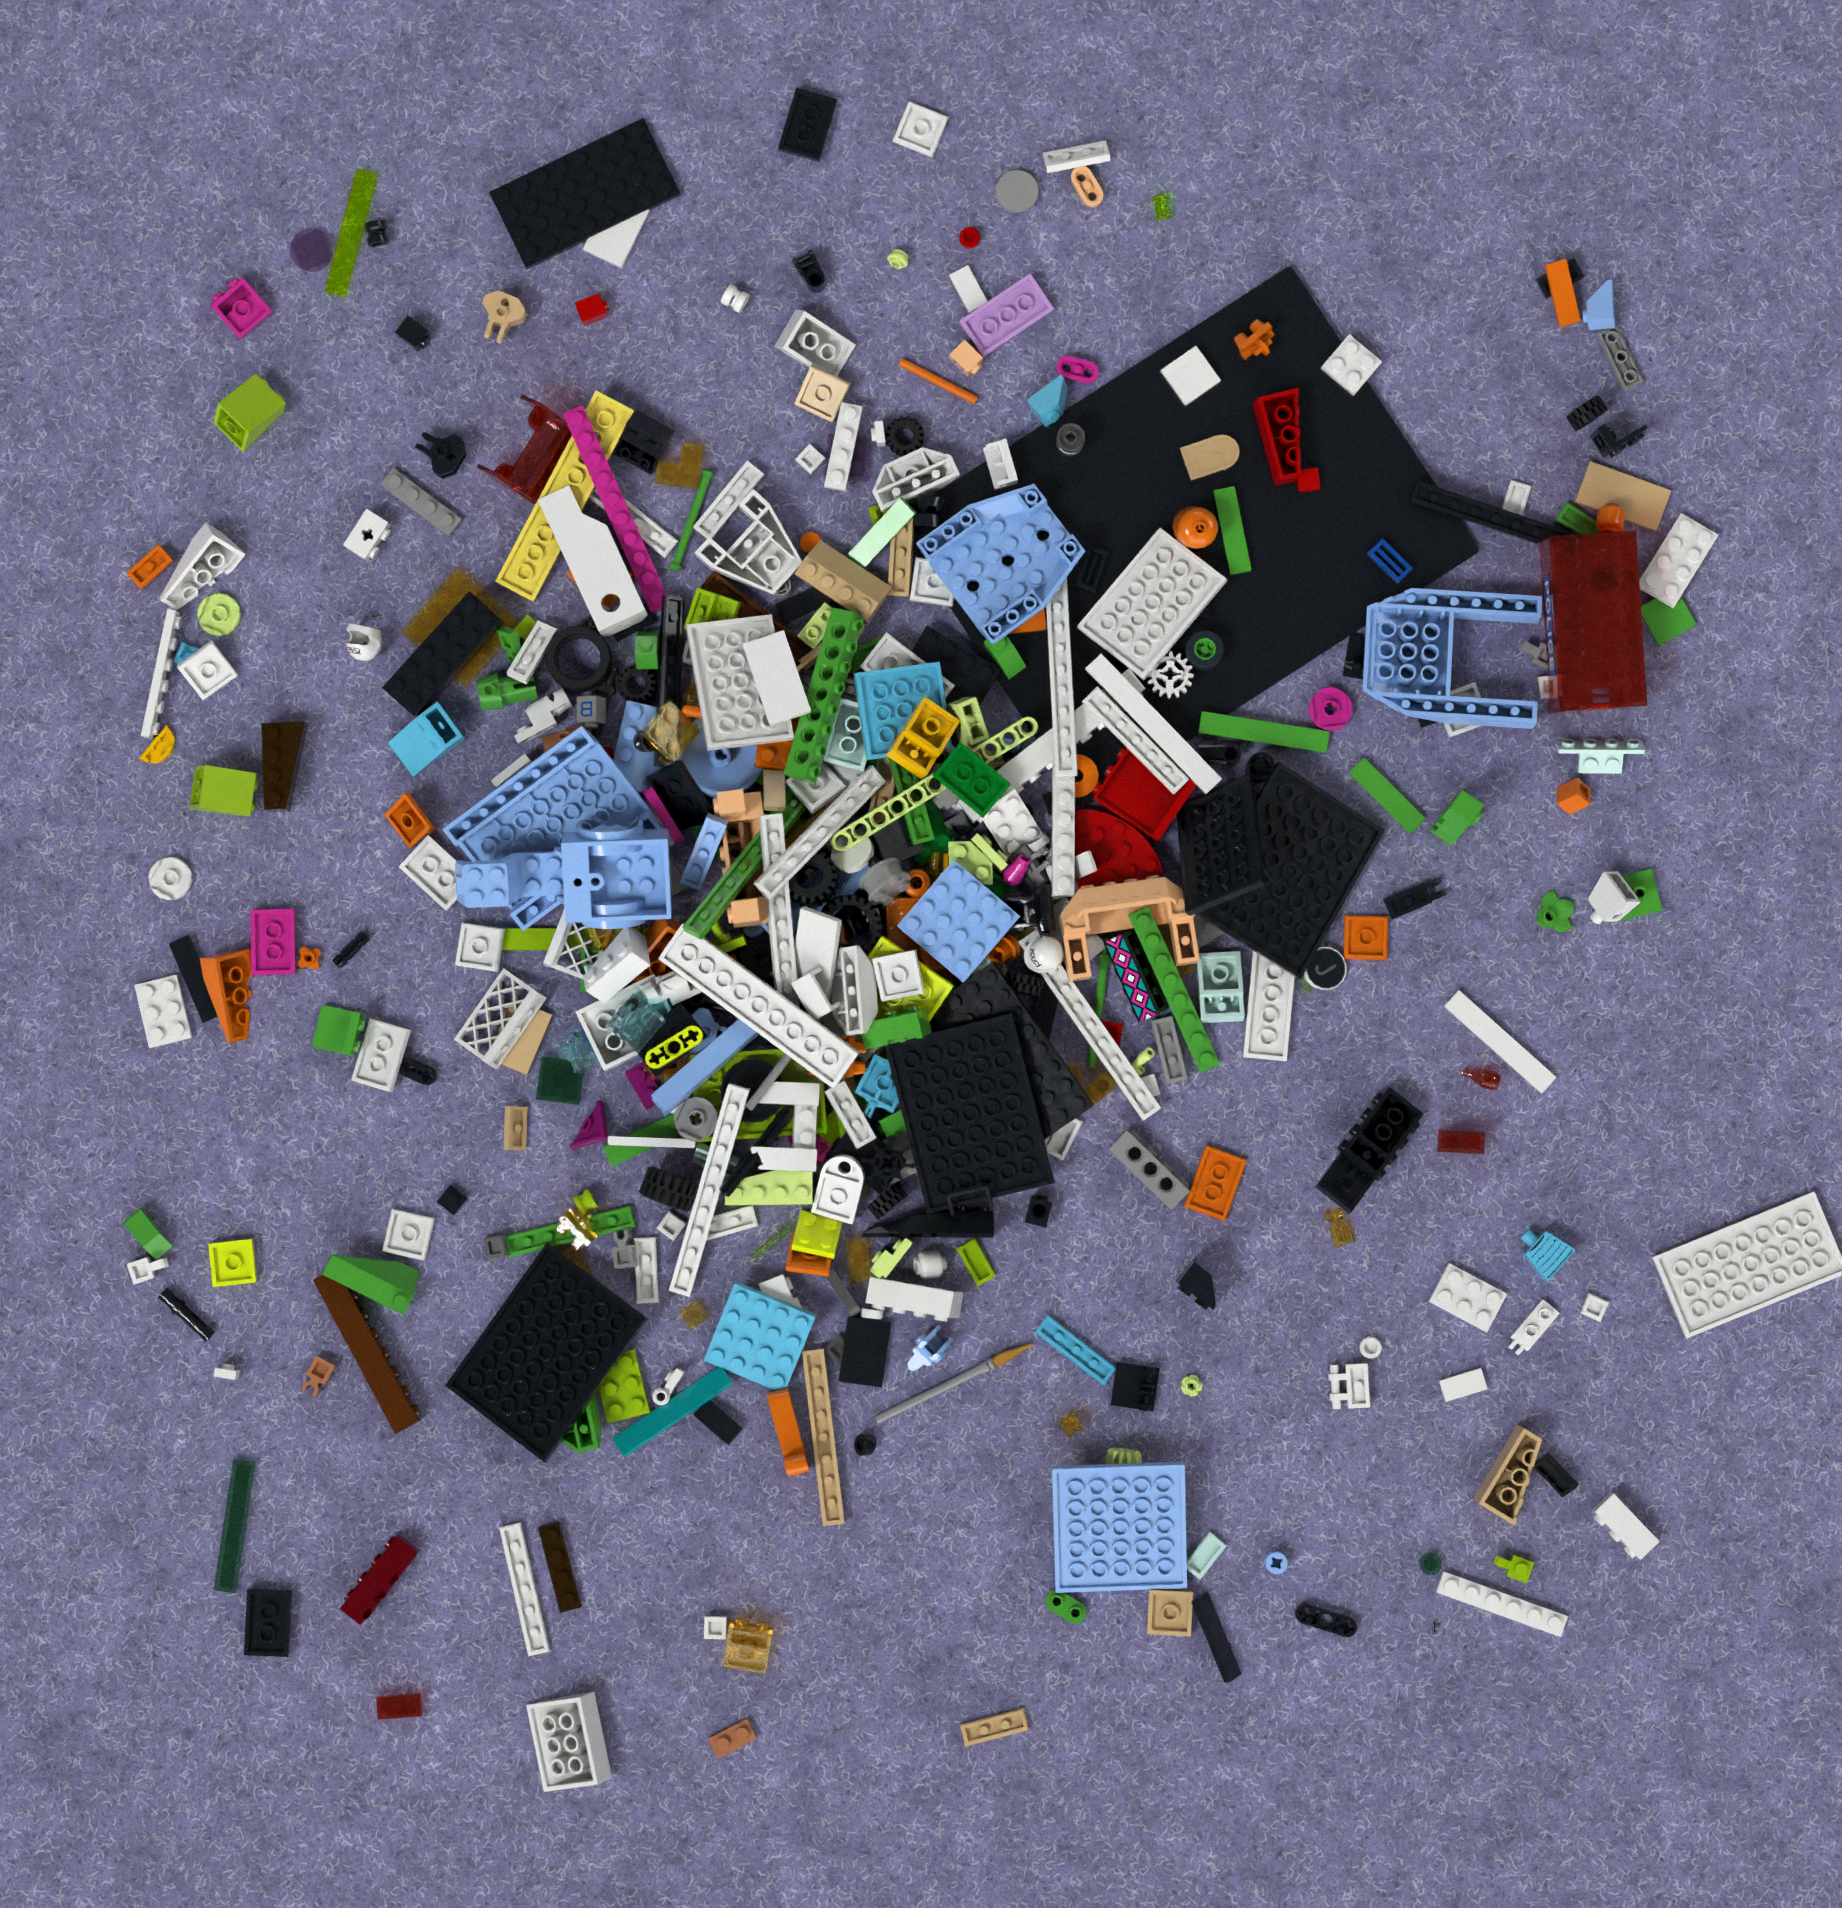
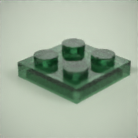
(559, 1082)

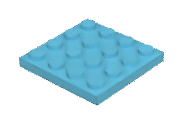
(890, 697)
(759, 1337)

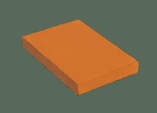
(1215, 1183)

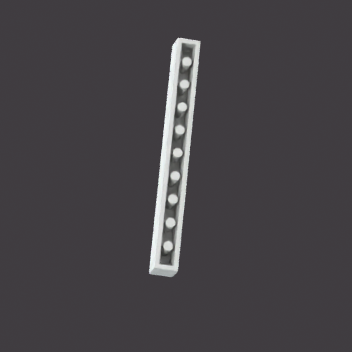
(1040, 754)

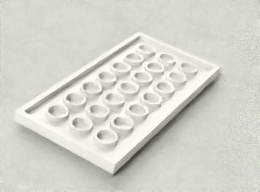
(1749, 1264)

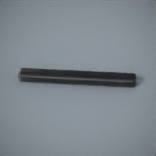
(750, 1159)

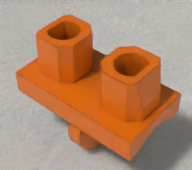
(1257, 342)

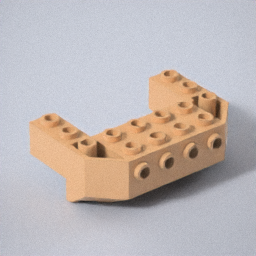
(743, 815)
(1107, 910)

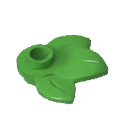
(1558, 910)

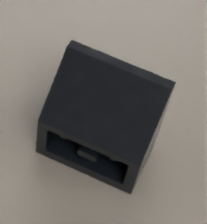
(644, 442)
(1199, 1283)

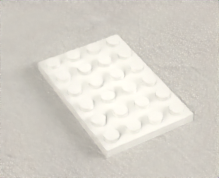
(1152, 603)
(726, 686)

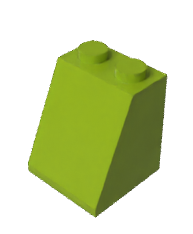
(248, 412)
(223, 790)

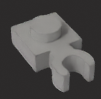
(624, 1255)

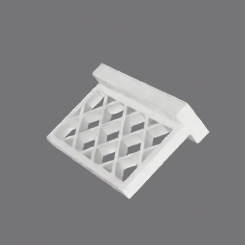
(557, 945)
(504, 1042)

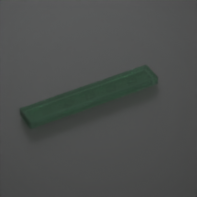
(234, 1526)

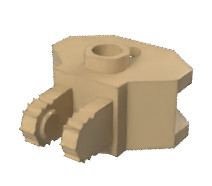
(502, 315)

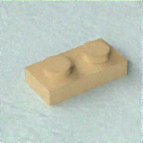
(515, 1128)

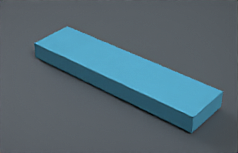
(1075, 1350)

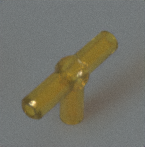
(933, 871)

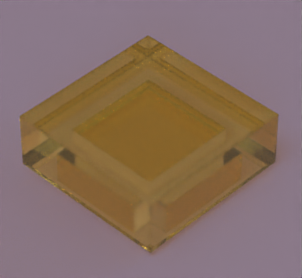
(693, 1315)

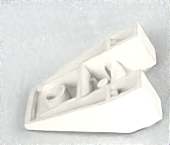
(761, 555)

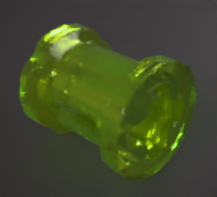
(1162, 207)

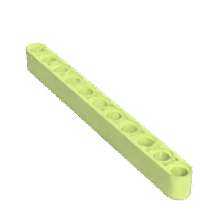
(923, 786)

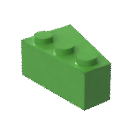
(1457, 817)
(897, 1027)

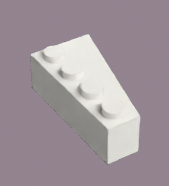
(914, 1298)

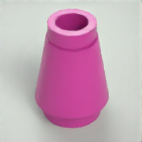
(1016, 871)

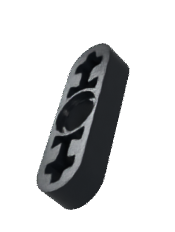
(1343, 1619)

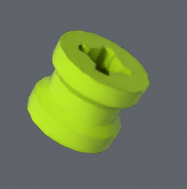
(585, 1201)

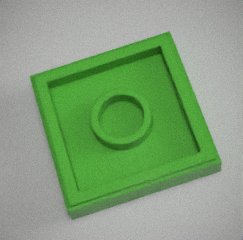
(1666, 621)

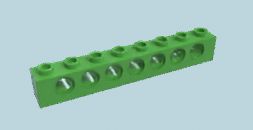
(823, 683)

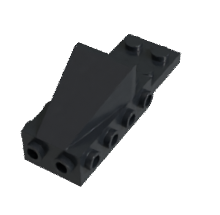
(1369, 1149)

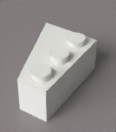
(617, 965)

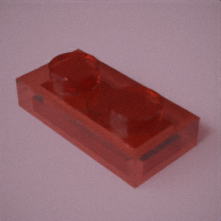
(399, 1706)

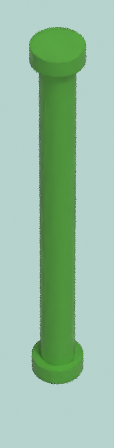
(706, 476)

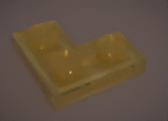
(684, 474)

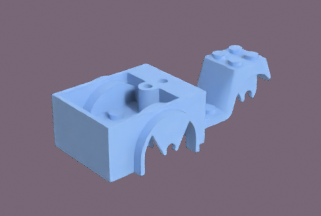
(620, 870)

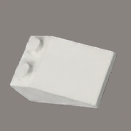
(814, 343)

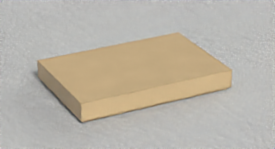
(525, 1049)

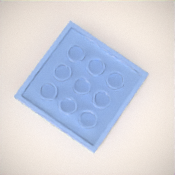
(958, 921)

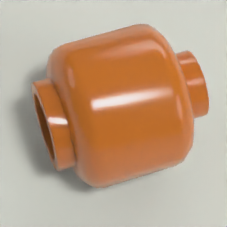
(1610, 518)
(926, 883)

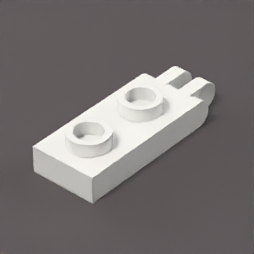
(1533, 1326)

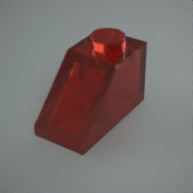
(1461, 1142)

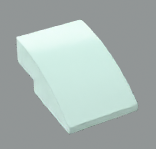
(1220, 987)

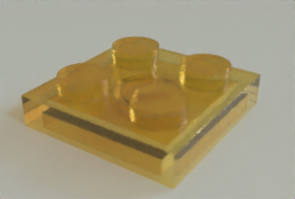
(670, 732)

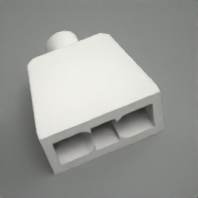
(1611, 898)

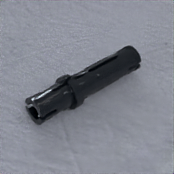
(186, 1314)

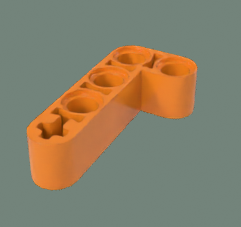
(788, 1432)

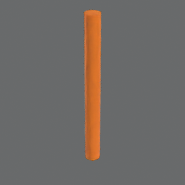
(938, 381)

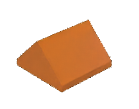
(409, 820)

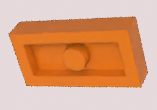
(150, 567)

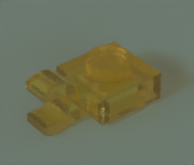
(1341, 1230)

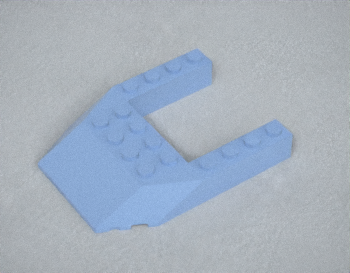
(1412, 655)

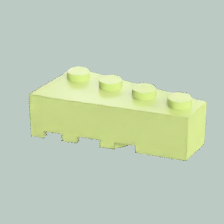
(774, 1188)

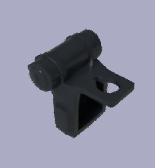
(1033, 908)

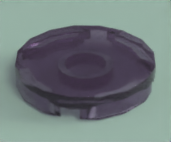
(311, 250)

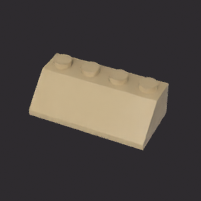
(843, 581)

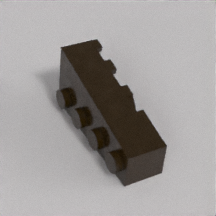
(281, 762)

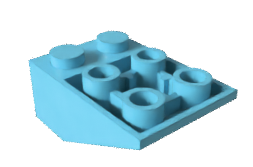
(426, 739)

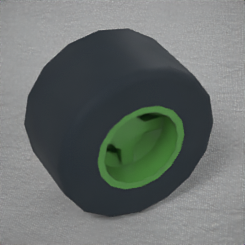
(1209, 645)

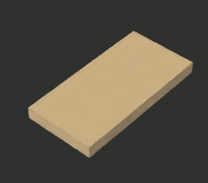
(1638, 498)

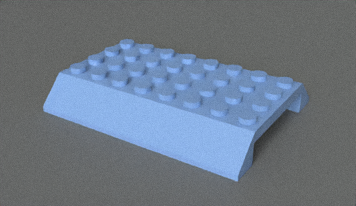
(548, 797)

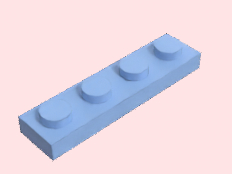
(703, 851)

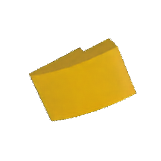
(923, 738)

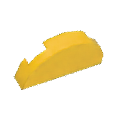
(160, 748)

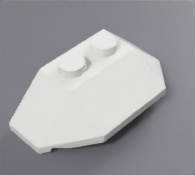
(914, 475)
(855, 989)

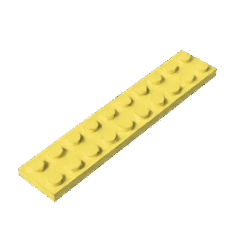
(536, 545)

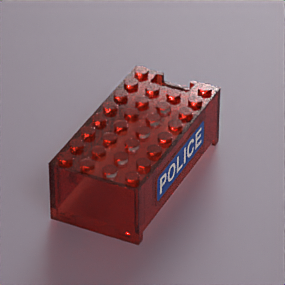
(1593, 621)

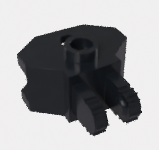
(442, 452)

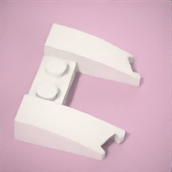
(803, 1152)

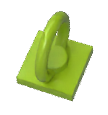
(724, 940)

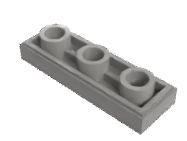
(1625, 370)

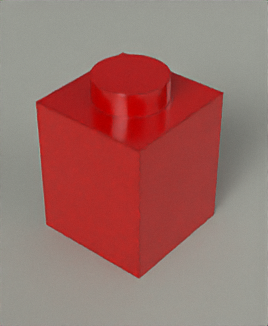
(592, 309)

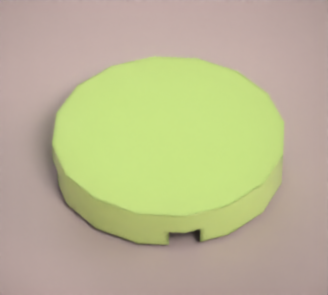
(221, 621)

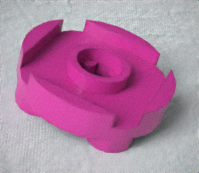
(1337, 699)

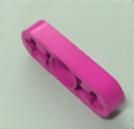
(663, 815)

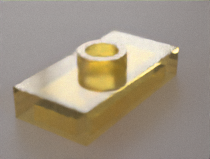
(858, 1260)

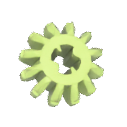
(1122, 1456)

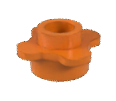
(304, 962)

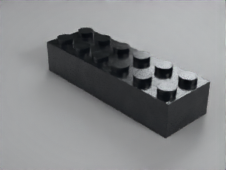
(443, 655)

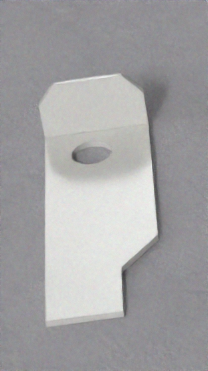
(593, 562)

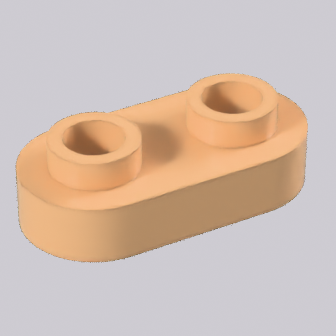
(1087, 187)

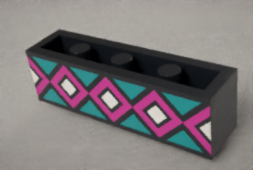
(1135, 975)

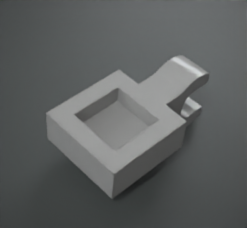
(1539, 653)

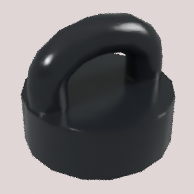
(865, 1444)

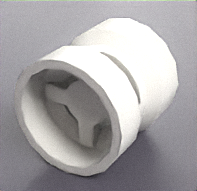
(735, 298)

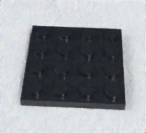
(958, 665)

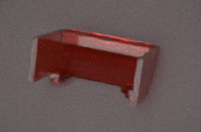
(539, 456)

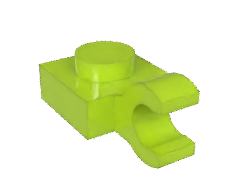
(1516, 1567)

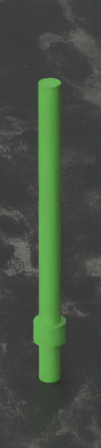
(1104, 960)

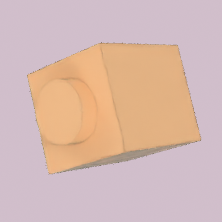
(966, 358)

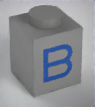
(591, 711)

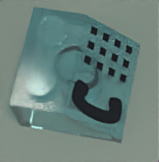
(635, 1022)

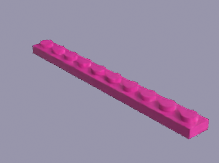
(615, 507)

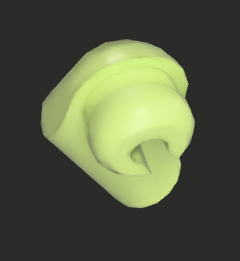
(1141, 1059)

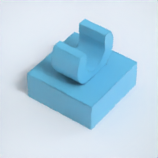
(184, 651)

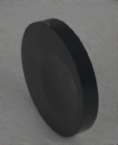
(750, 1075)

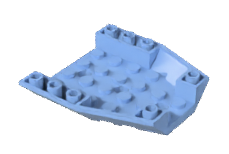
(973, 548)

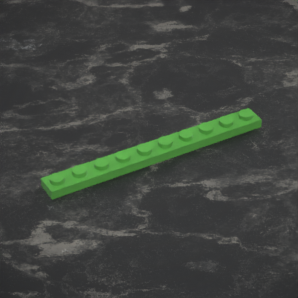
(737, 876)

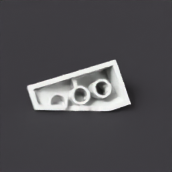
(203, 560)

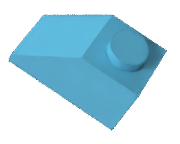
(1049, 401)

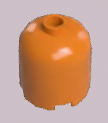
(1185, 527)

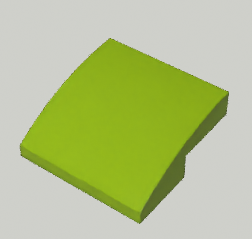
(711, 607)

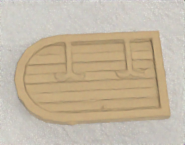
(1210, 456)

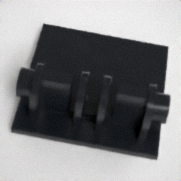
(1354, 657)
(1135, 1386)

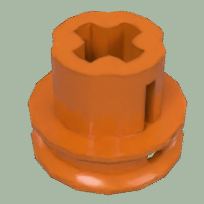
(1005, 950)

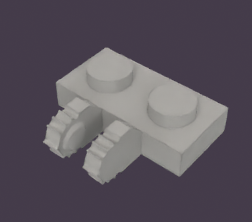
(1035, 872)

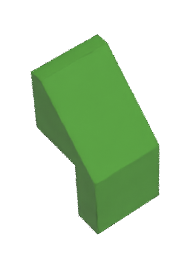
(147, 1234)

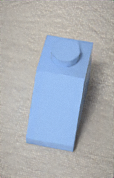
(1601, 308)

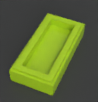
(976, 1262)

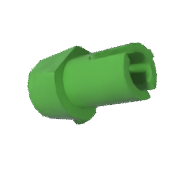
(496, 691)

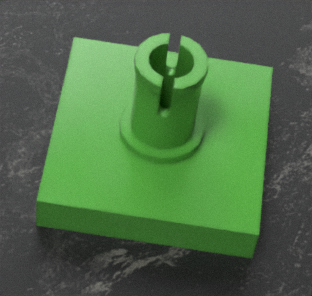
(1645, 888)

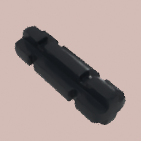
(350, 949)

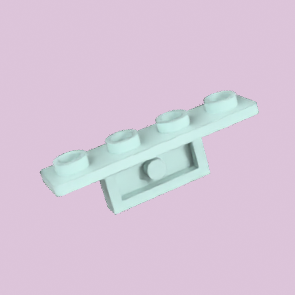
(1600, 755)

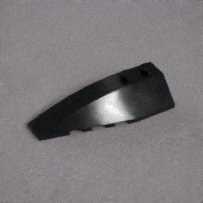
(940, 1224)

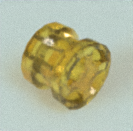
(1070, 1424)

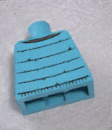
(1546, 1252)

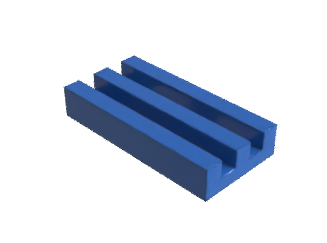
(1384, 567)

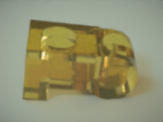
(1100, 1087)

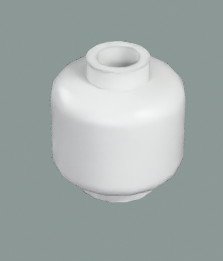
(929, 1264)

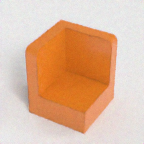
(1573, 796)

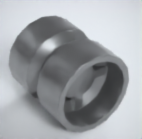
(1070, 439)

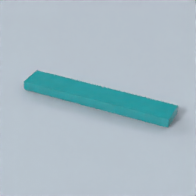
(673, 1411)

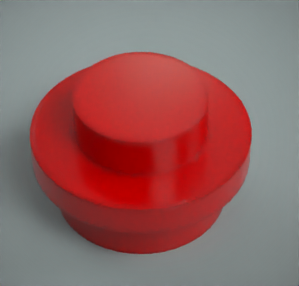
(969, 237)

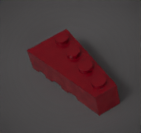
(380, 1579)

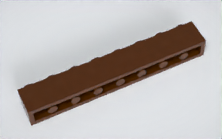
(369, 1354)

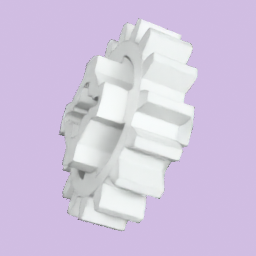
(1160, 675)

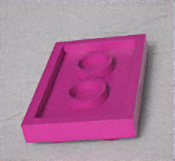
(273, 942)

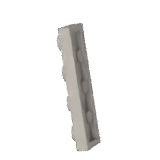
(421, 502)

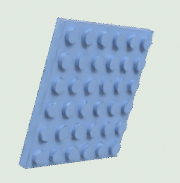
(1119, 1527)

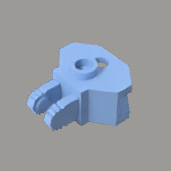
(706, 1022)
(928, 1349)

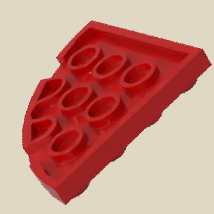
(1116, 848)

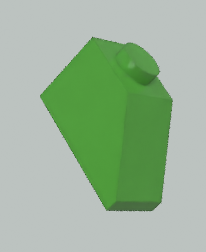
(647, 650)
(1006, 656)

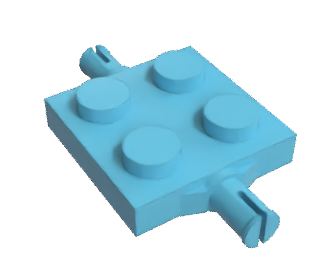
(878, 1086)

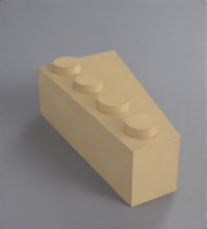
(1509, 1471)

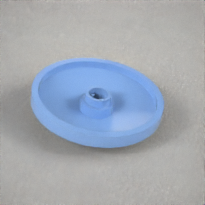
(720, 768)

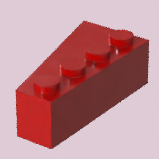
(1280, 433)

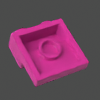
(240, 307)

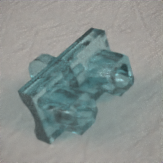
(576, 1052)

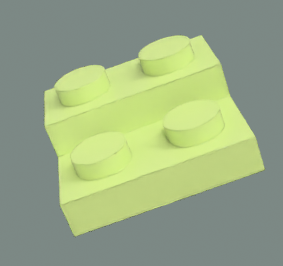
(886, 1261)

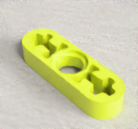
(657, 1051)

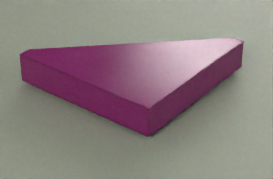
(593, 1129)

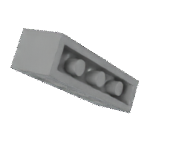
(1179, 1186)

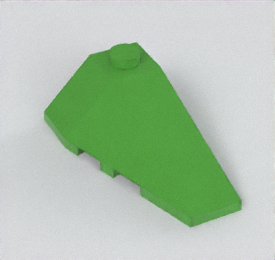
(382, 1281)

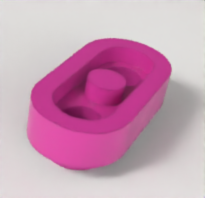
(1077, 370)

